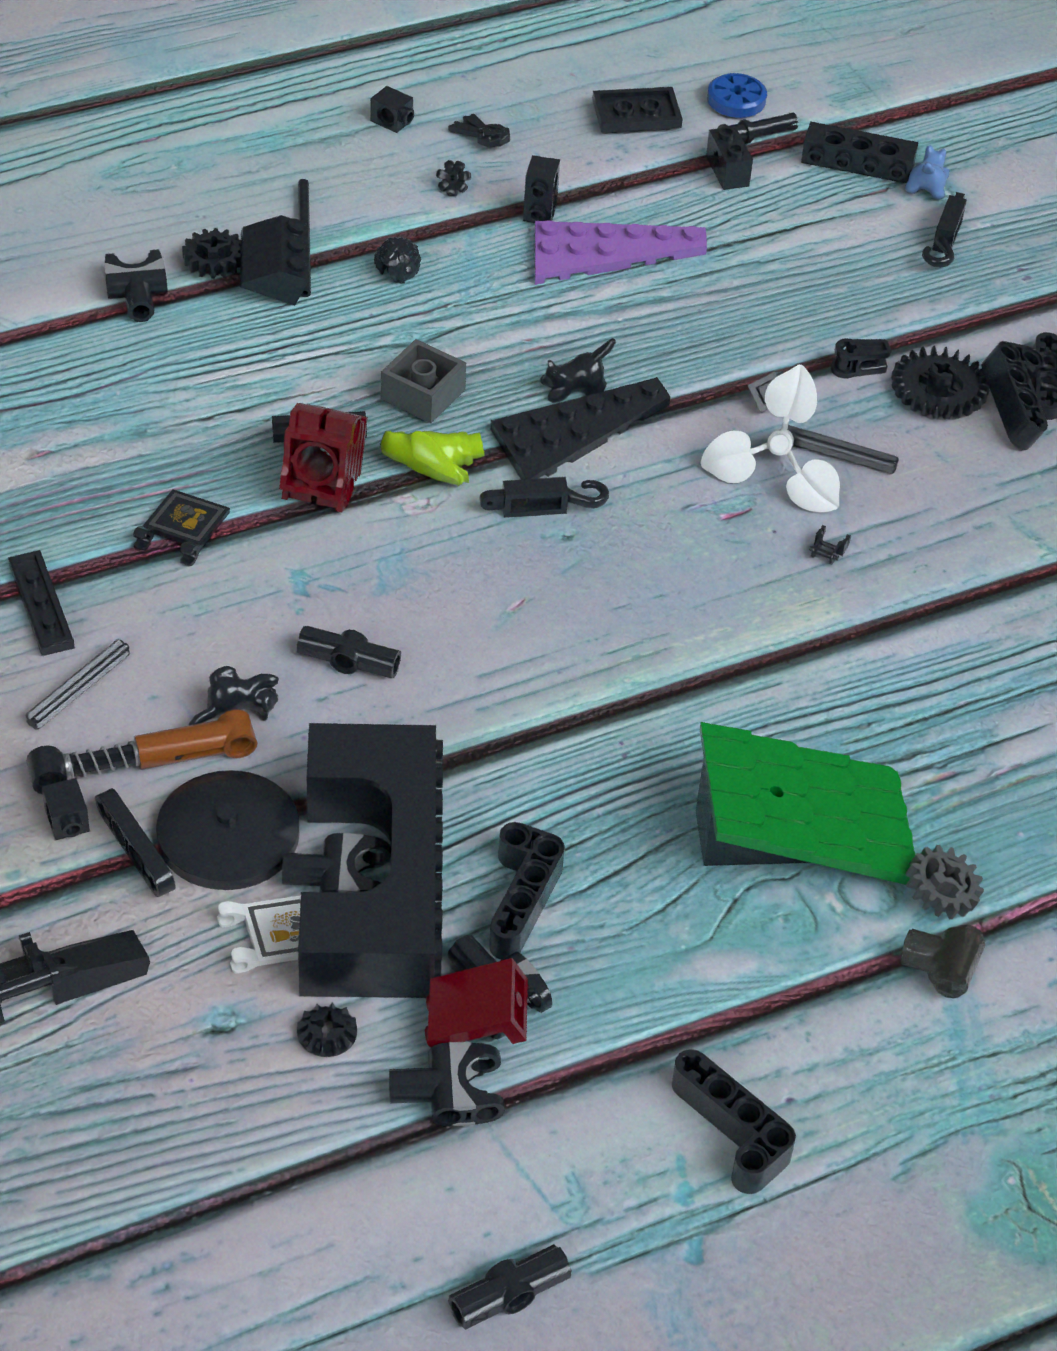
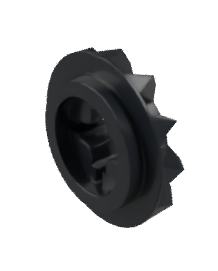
(338, 1039)

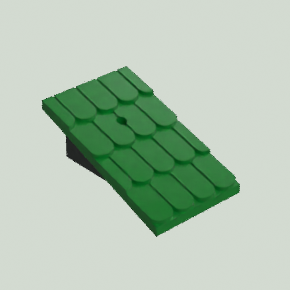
(799, 805)

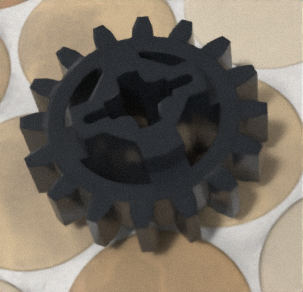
(212, 253)

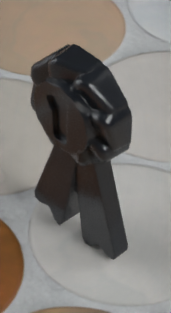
(487, 135)

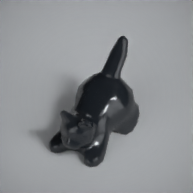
(580, 373)
(231, 692)

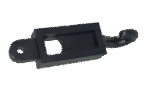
(947, 231)
(540, 497)

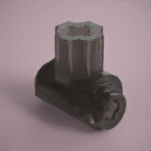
(946, 959)

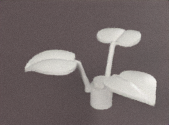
(794, 398)

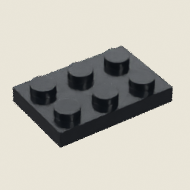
(637, 109)

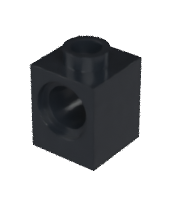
(391, 109)
(65, 809)

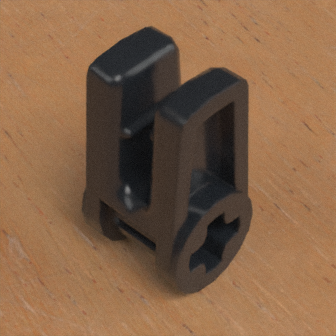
(861, 357)

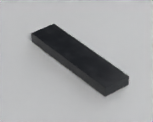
(41, 603)

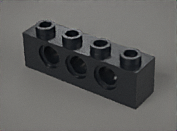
(859, 152)

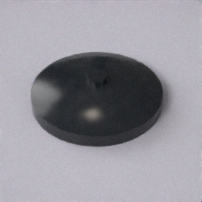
(227, 830)

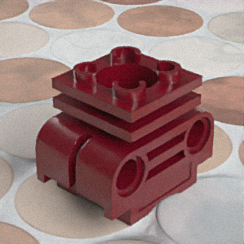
(311, 471)

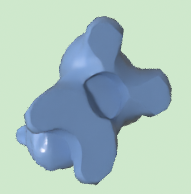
(929, 174)

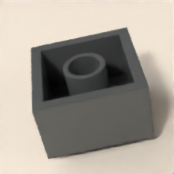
(423, 381)

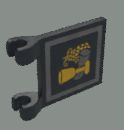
(182, 520)

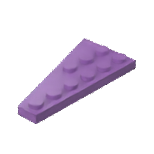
(608, 247)

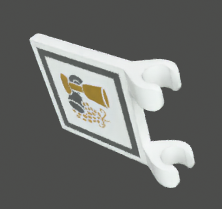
(271, 927)

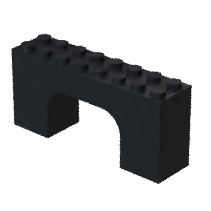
(391, 935)

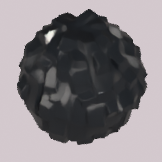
(399, 257)

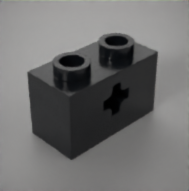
(729, 157)

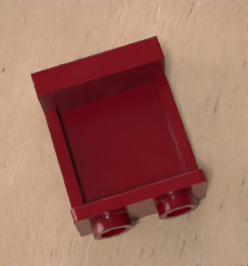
(478, 1004)

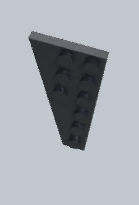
(568, 430)

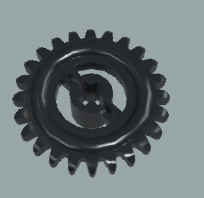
(939, 376)

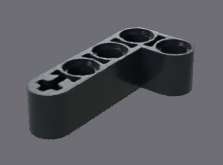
(1009, 378)
(539, 864)
(698, 1083)

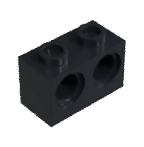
(541, 189)

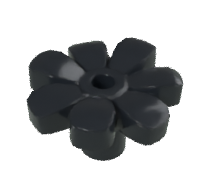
(453, 178)

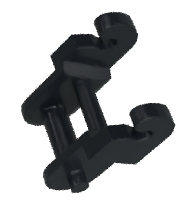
(838, 549)

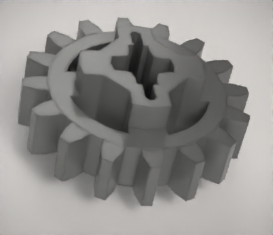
(944, 882)

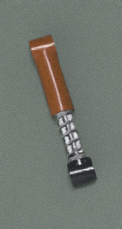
(228, 735)

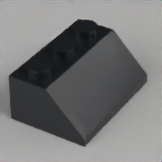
(275, 258)

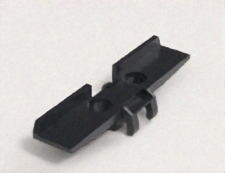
(73, 968)

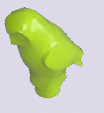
(434, 453)

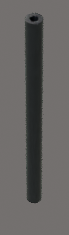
(304, 216)

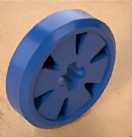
(737, 95)

